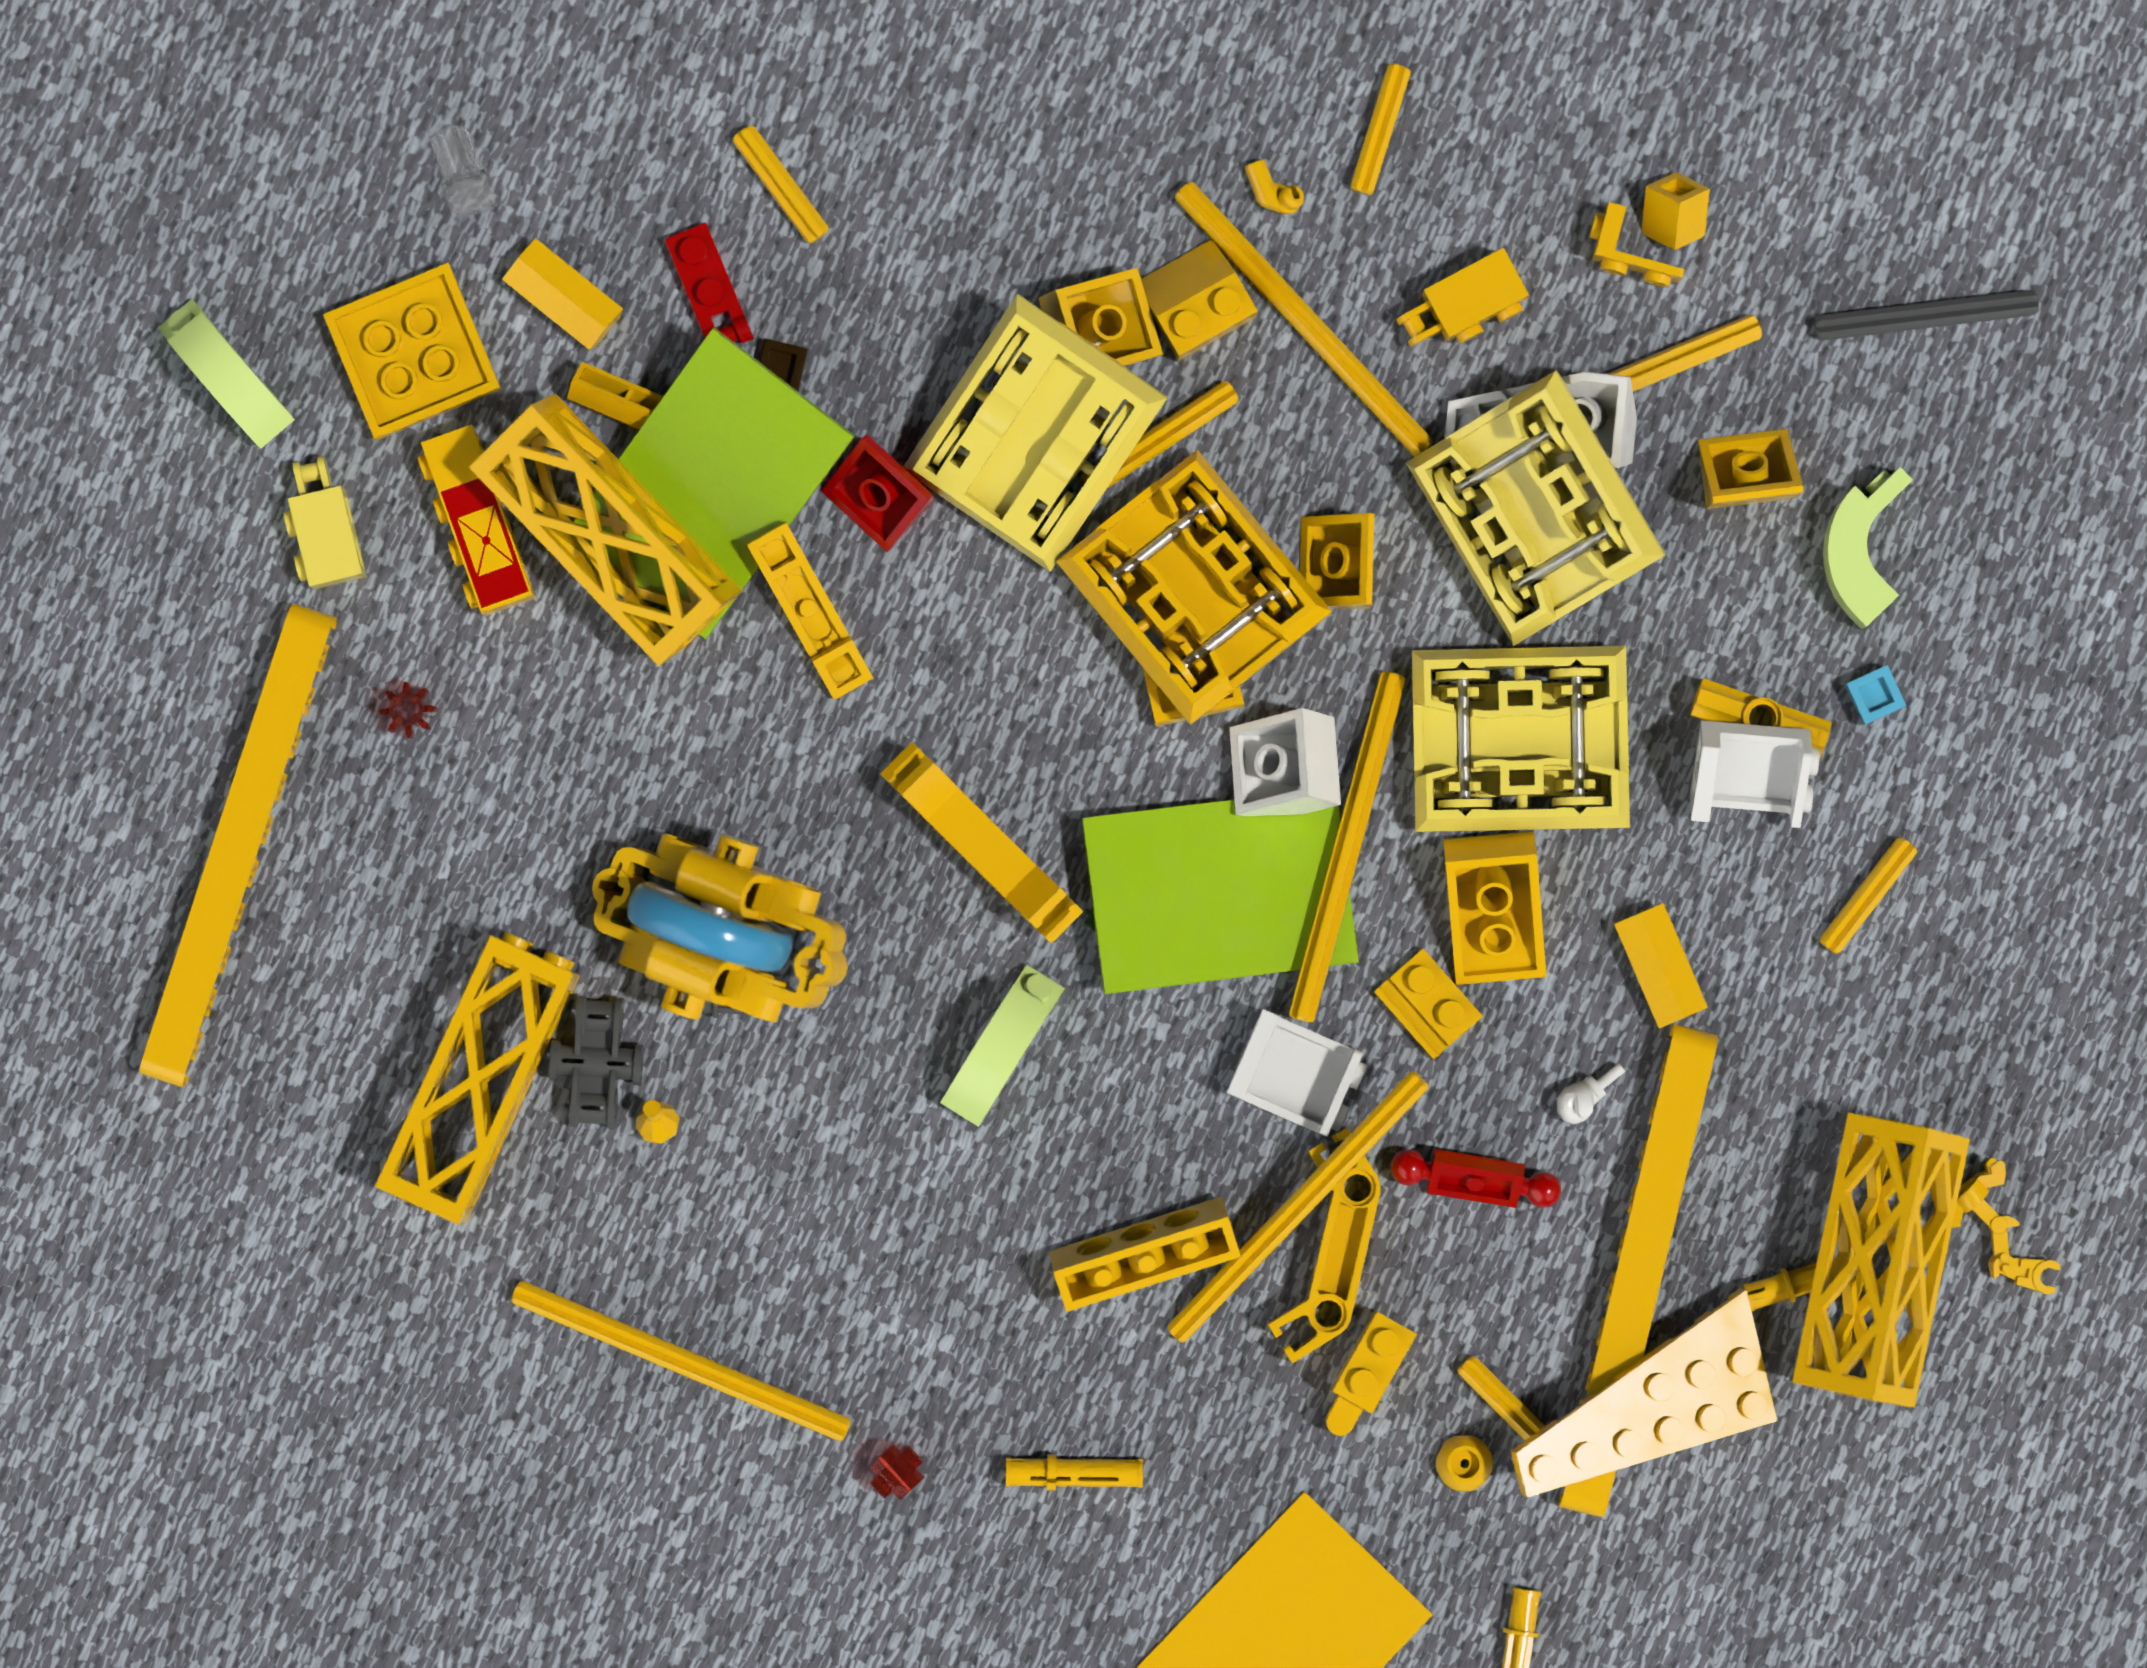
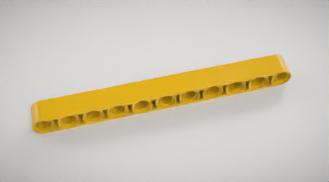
(236, 844)
(1648, 1231)

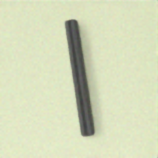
(1926, 315)

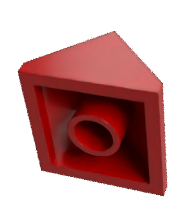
(878, 493)

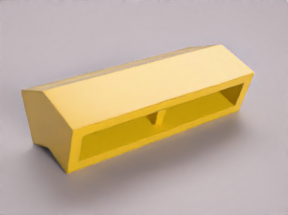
(563, 294)
(612, 396)
(1661, 965)

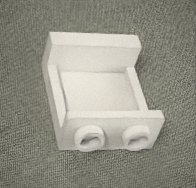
(1753, 770)
(1296, 1074)

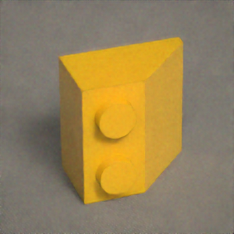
(1197, 299)
(1108, 314)

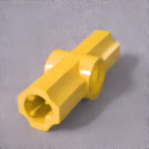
(1730, 705)

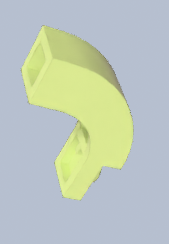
(225, 374)
(1845, 553)
(1002, 1045)

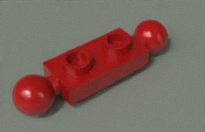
(1475, 1178)

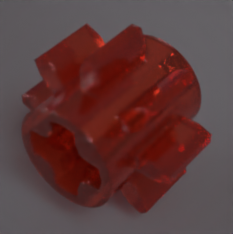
(417, 719)
(896, 1472)

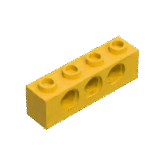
(1144, 1254)

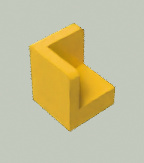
(1675, 211)

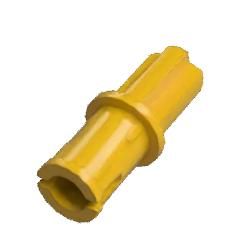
(1780, 1287)
(1521, 1628)

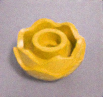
(1451, 1455)

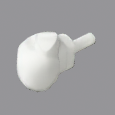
(1577, 1100)

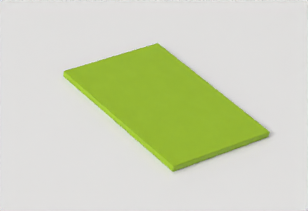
(727, 459)
(1207, 893)

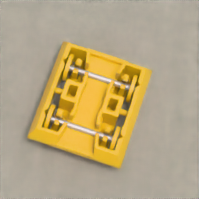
(1193, 587)

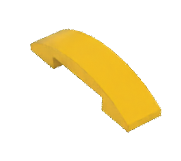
(809, 610)

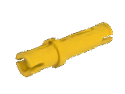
(1074, 1472)

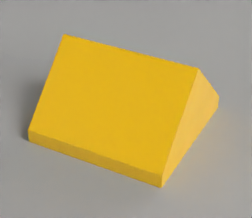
(1749, 469)
(1339, 558)

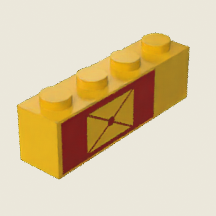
(477, 521)

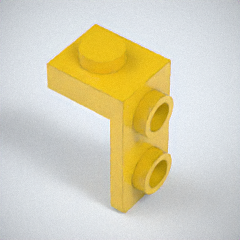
(1606, 231)

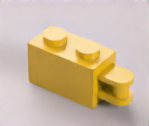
(1468, 300)
(1367, 1371)

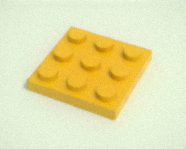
(412, 351)

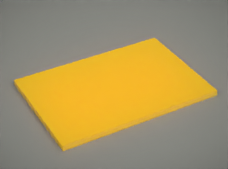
(1297, 1602)

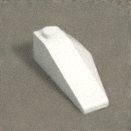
(1602, 398)

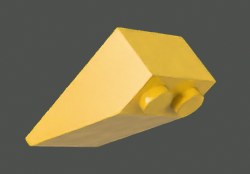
(1495, 907)

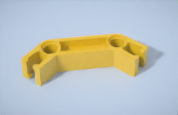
(981, 842)
(1338, 1257)

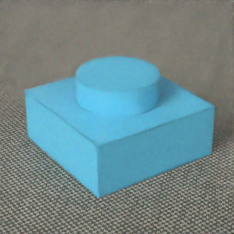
(1875, 695)

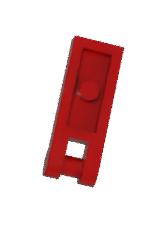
(707, 282)

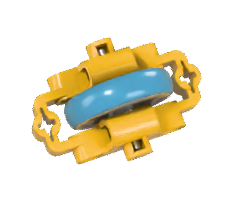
(717, 928)

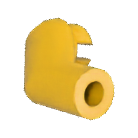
(1273, 194)

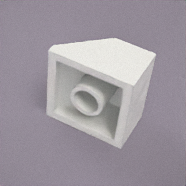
(1285, 764)

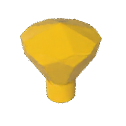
(657, 1122)

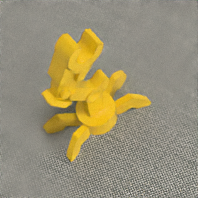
(1971, 1196)

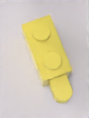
(323, 529)

